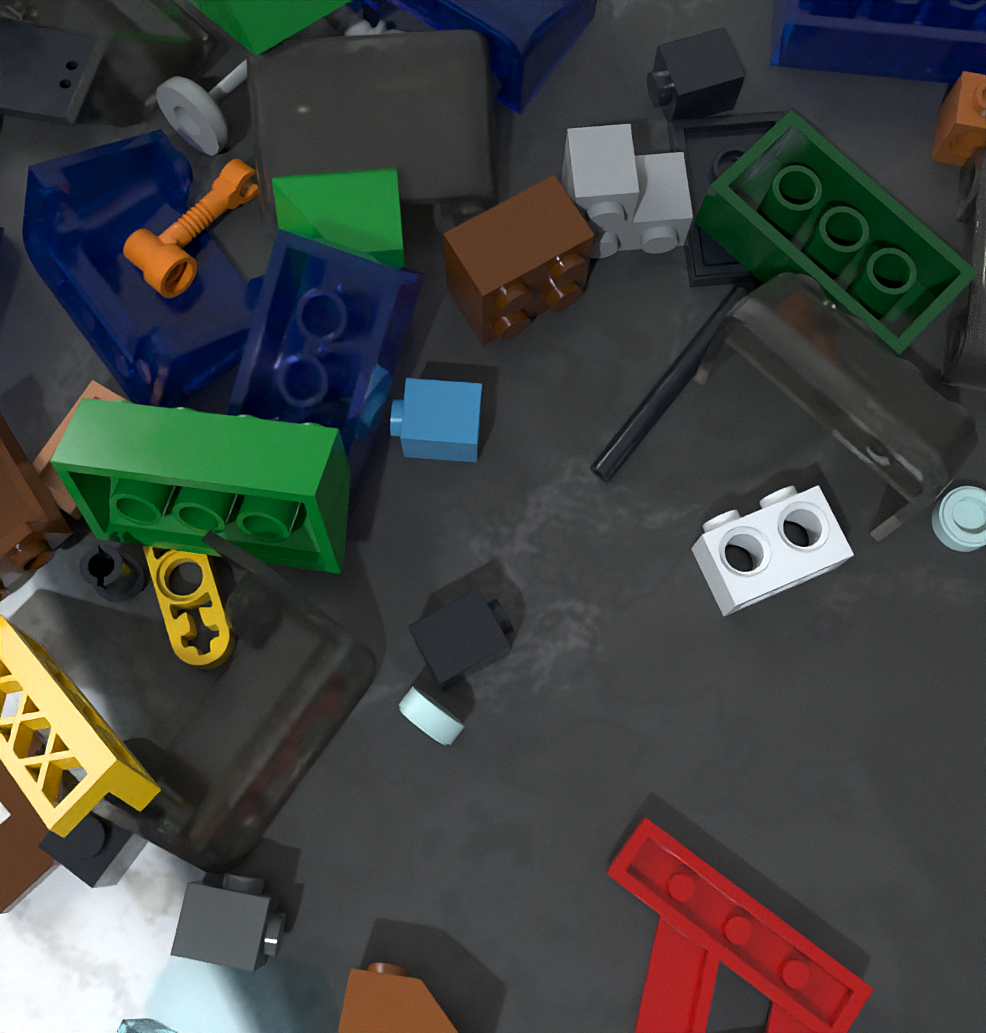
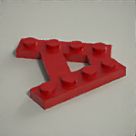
(713, 921)

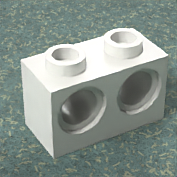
(775, 559)

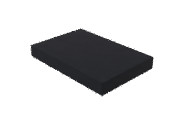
(709, 150)

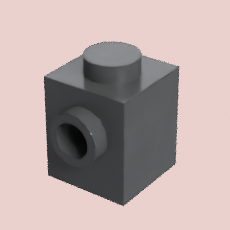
(229, 923)

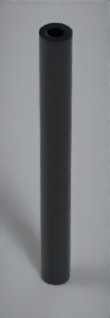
(662, 395)

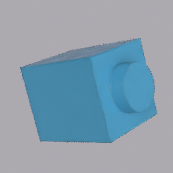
(438, 420)

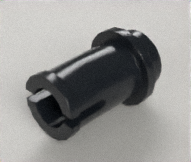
(113, 574)

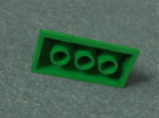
(180, 472)

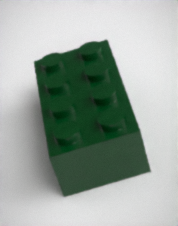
(815, 213)

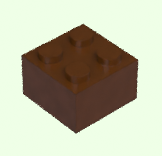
(518, 260)

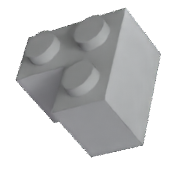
(624, 196)

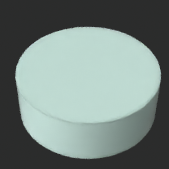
(961, 519)
(430, 716)

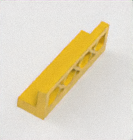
(56, 702)

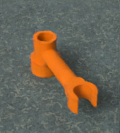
(162, 257)

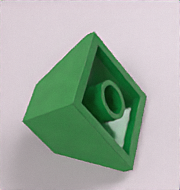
(346, 208)

